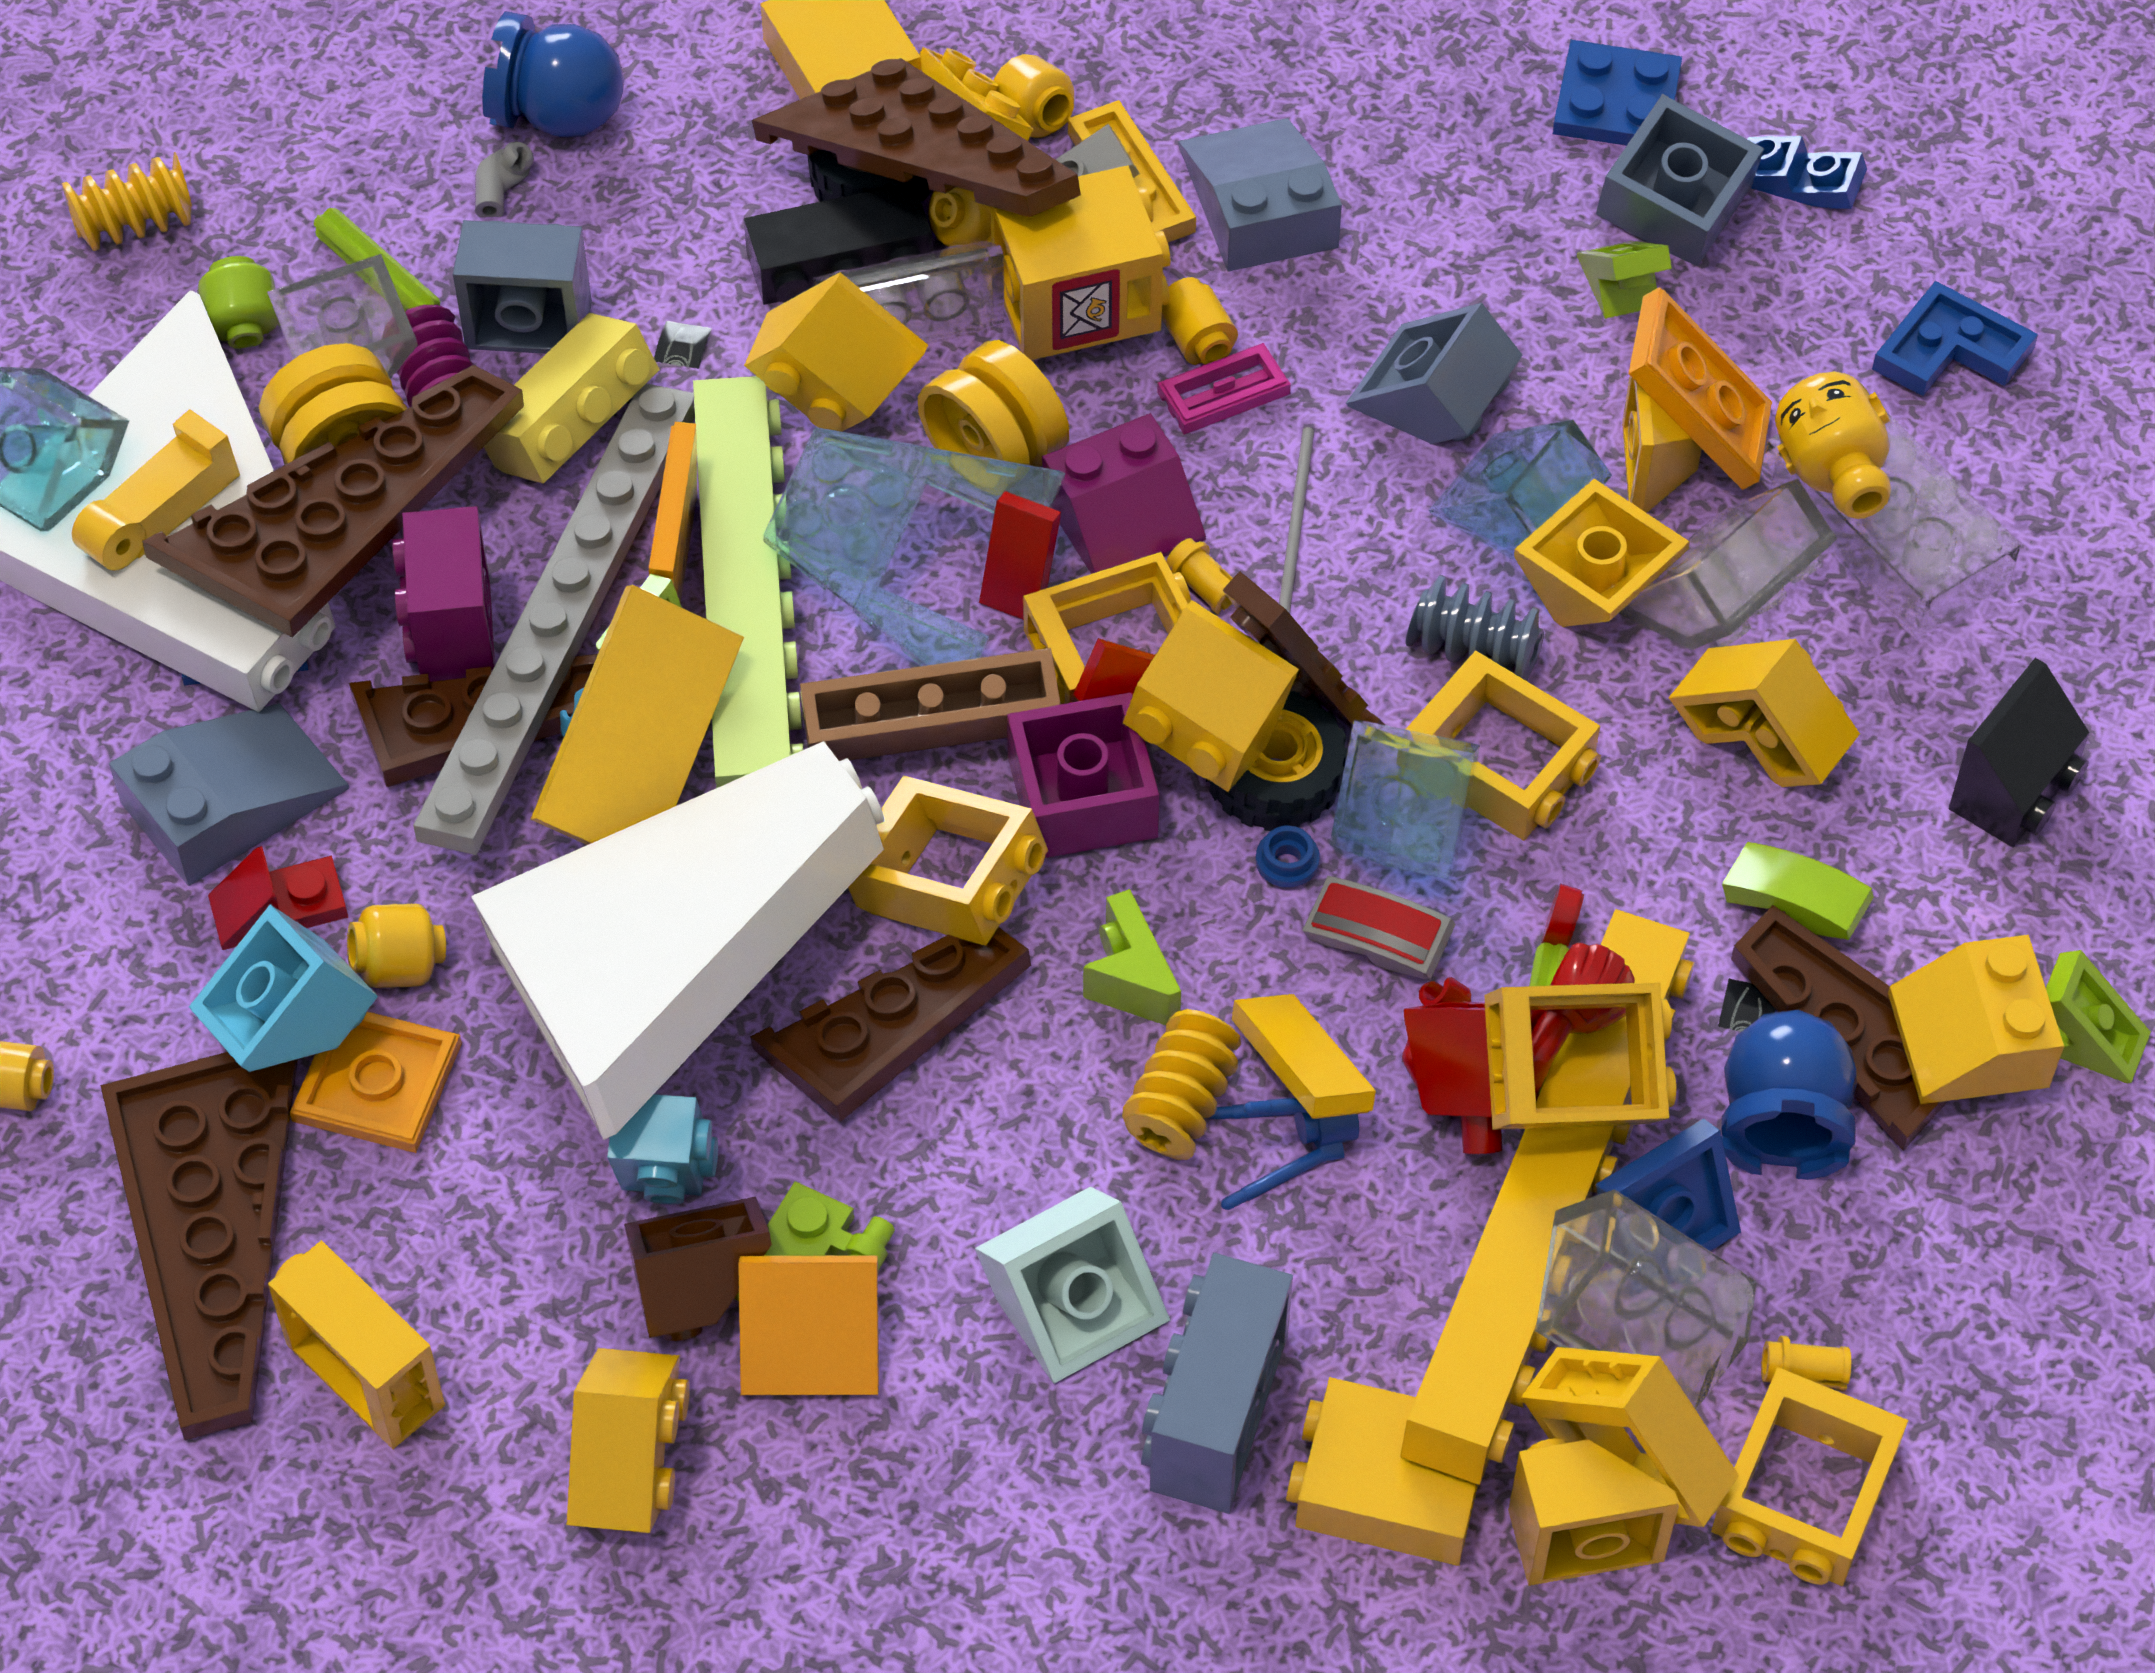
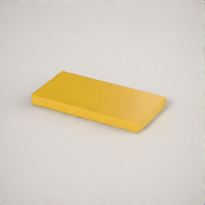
(637, 719)

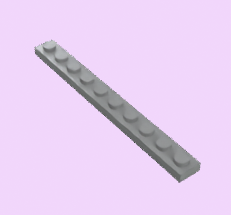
(553, 625)

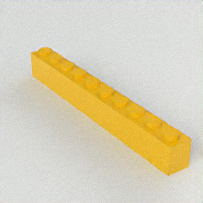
(1491, 1329)

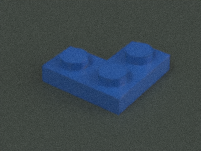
(1949, 328)

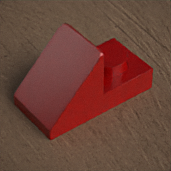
(301, 891)

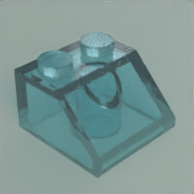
(52, 445)
(1519, 483)
(1404, 798)

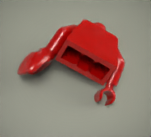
(1450, 1050)

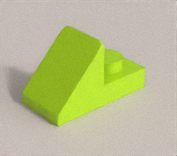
(1623, 274)
(1135, 970)
(2094, 1019)

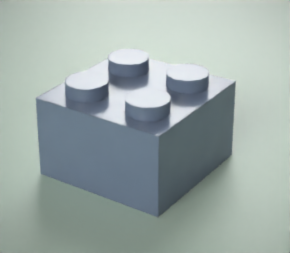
(1679, 180)
(520, 284)

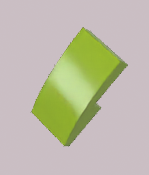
(1804, 888)

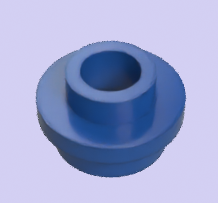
(1290, 841)

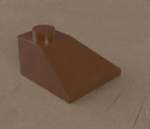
(690, 1264)

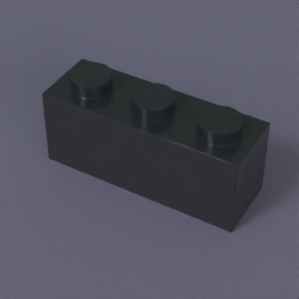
(833, 235)

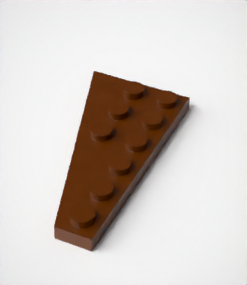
(910, 125)
(336, 507)
(204, 1192)

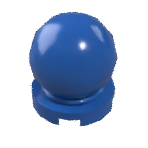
(556, 78)
(1790, 1096)

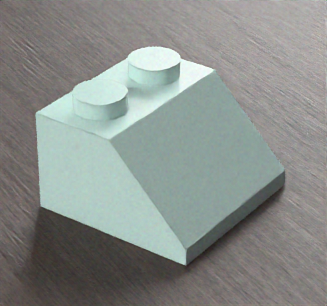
(1074, 1282)

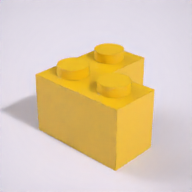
(1771, 702)
(619, 1432)

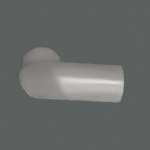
(499, 174)

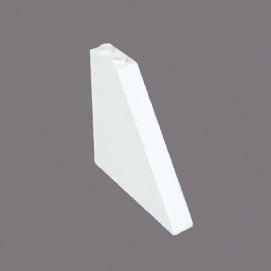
(144, 603)
(674, 920)

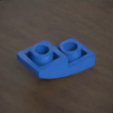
(1805, 177)

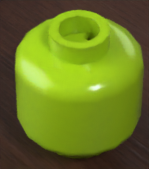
(238, 300)

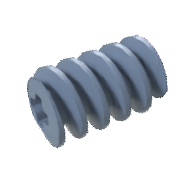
(1475, 627)

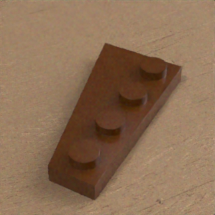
(1279, 632)
(420, 721)
(1810, 975)
(869, 1037)

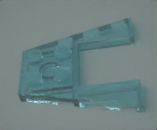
(851, 511)

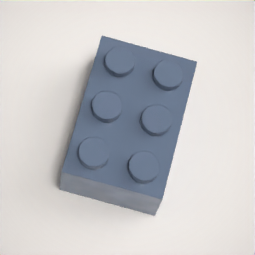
(1217, 1382)

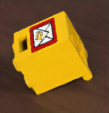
(1084, 267)

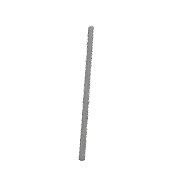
(1296, 518)

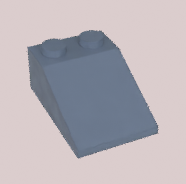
(1263, 193)
(223, 786)

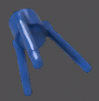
(1326, 1134)

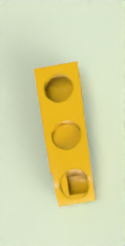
(158, 494)

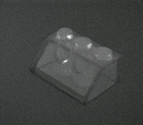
(940, 291)
(1735, 568)
(1643, 1289)

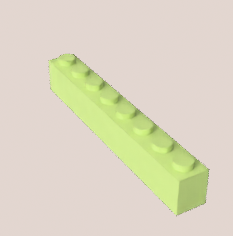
(745, 573)

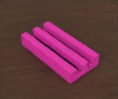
(1228, 395)

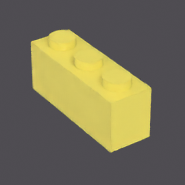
(572, 396)

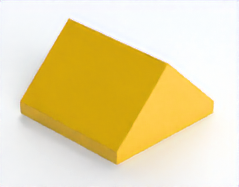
(1596, 556)

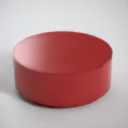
(1563, 915)

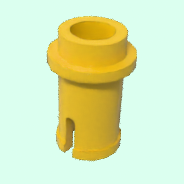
(1201, 572)
(1816, 1363)

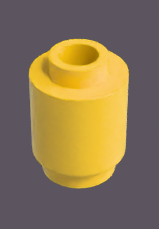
(1198, 322)
(24, 1075)

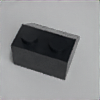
(2021, 758)

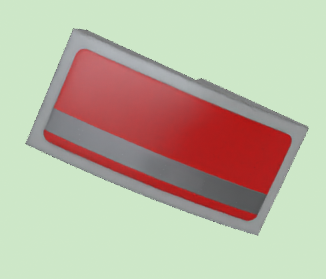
(1380, 925)

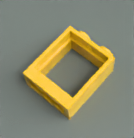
(1095, 597)
(1491, 794)
(987, 899)
(1512, 1054)
(356, 1343)
(1600, 1392)
(1833, 1421)

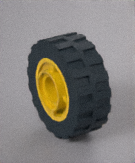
(1301, 784)

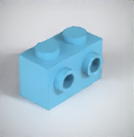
(665, 1150)

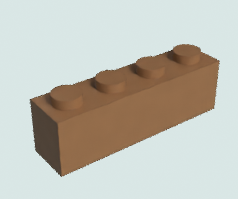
(926, 704)

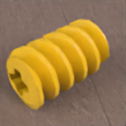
(129, 202)
(1182, 1083)

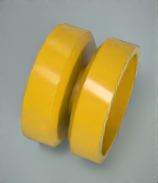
(326, 398)
(994, 407)

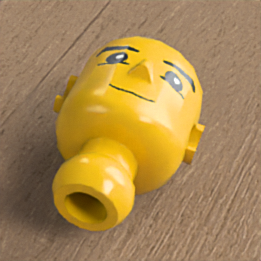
(1836, 441)

